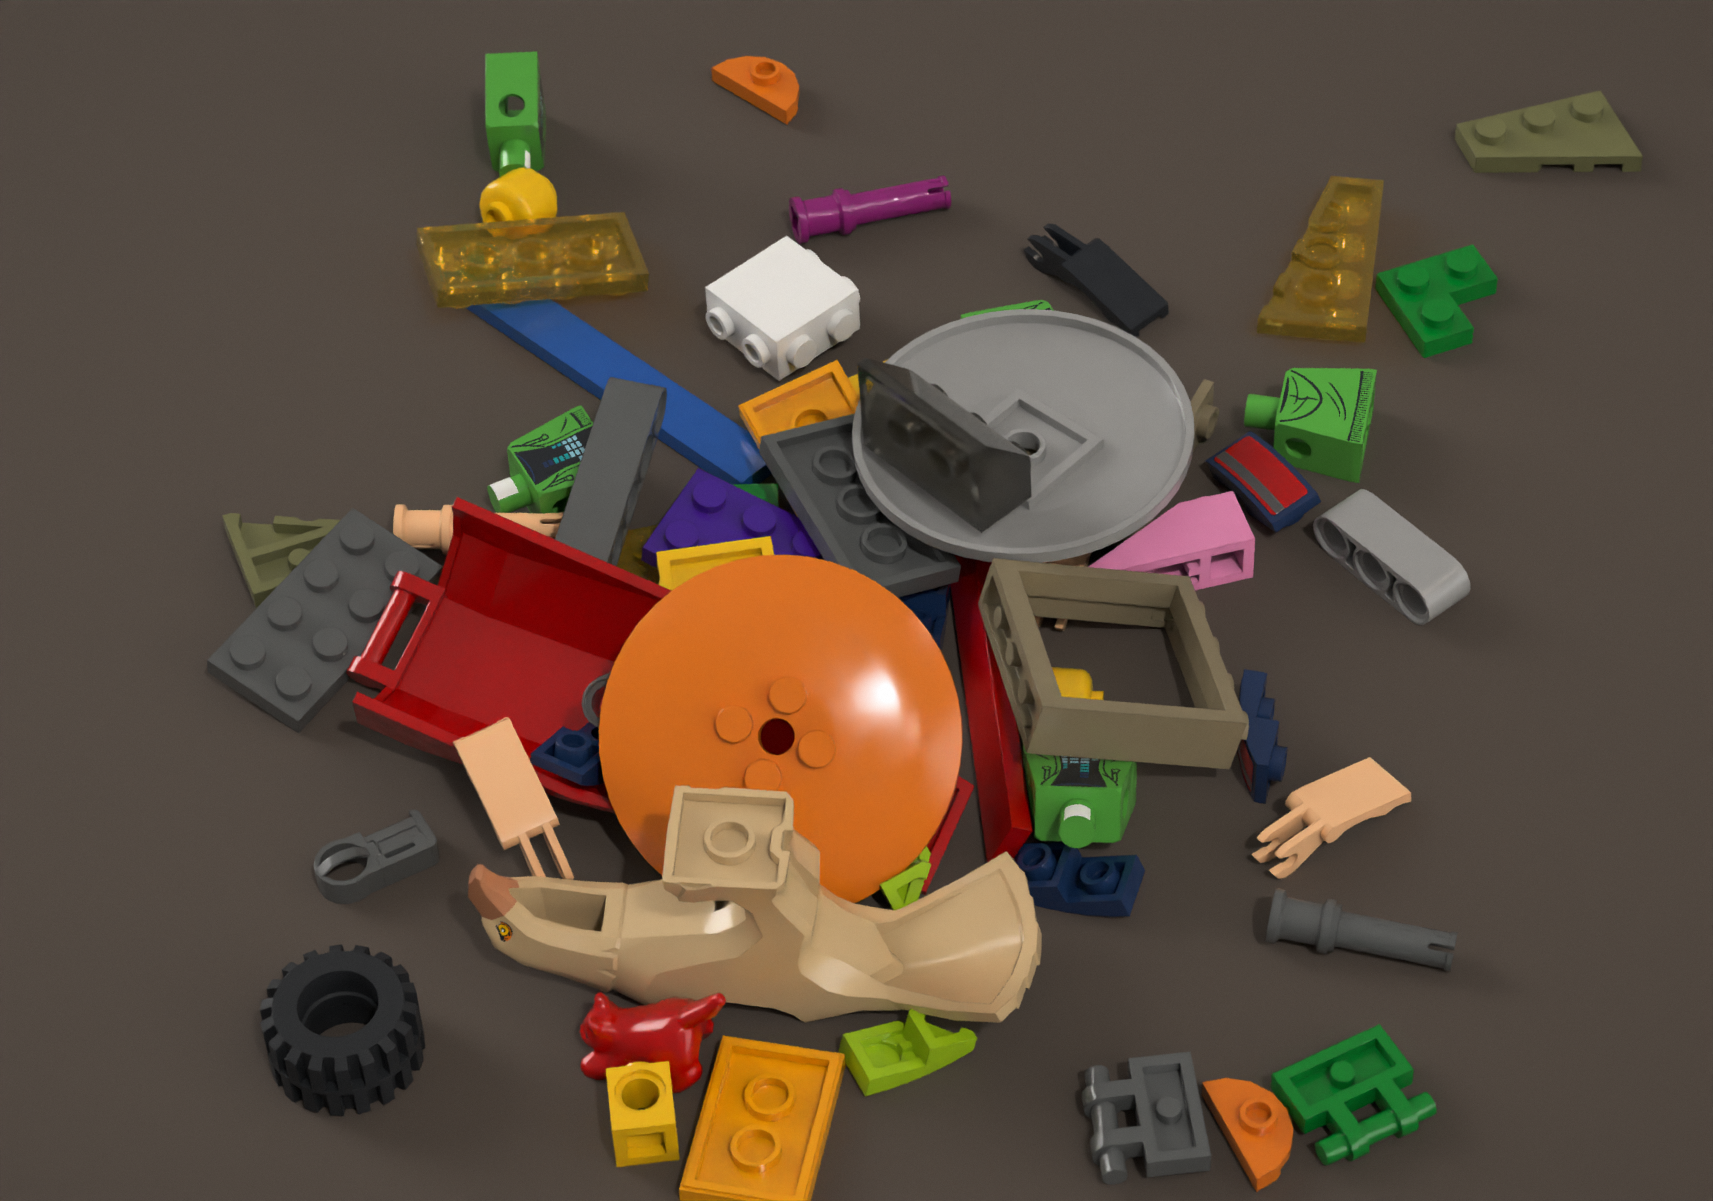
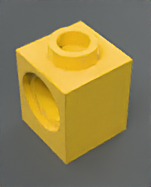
(648, 1133)

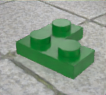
(1428, 293)

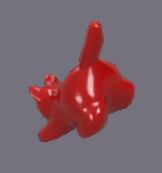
(649, 1034)

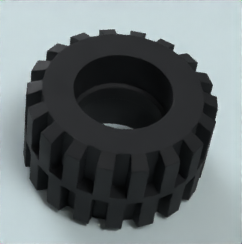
(352, 1067)

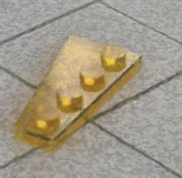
(1331, 267)

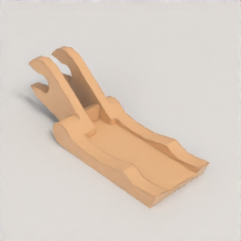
(511, 792)
(1329, 810)

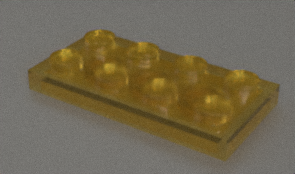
(531, 260)

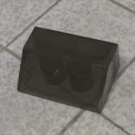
(941, 445)

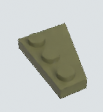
(1564, 131)

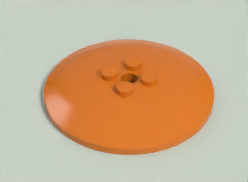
(799, 645)

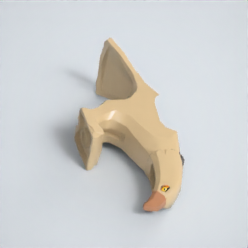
(753, 923)

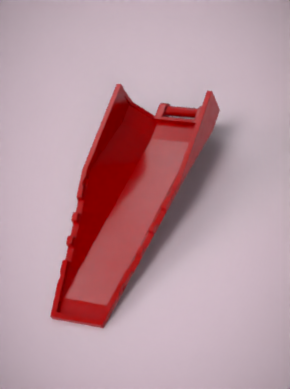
(520, 637)

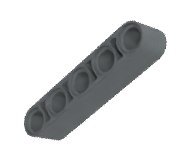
(613, 469)

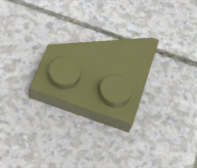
(272, 550)

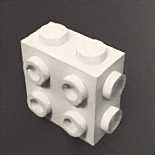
(783, 308)

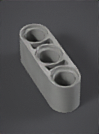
(1391, 557)

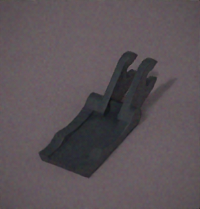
(1100, 275)

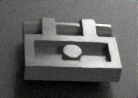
(1167, 1115)

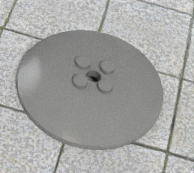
(1079, 392)

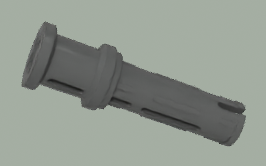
(1329, 927)

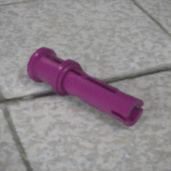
(845, 210)

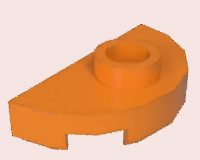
(761, 83)
(1253, 1125)

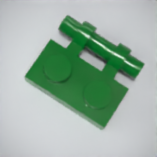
(1344, 1079)

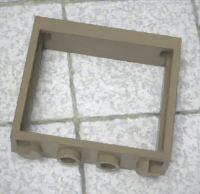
(1104, 728)

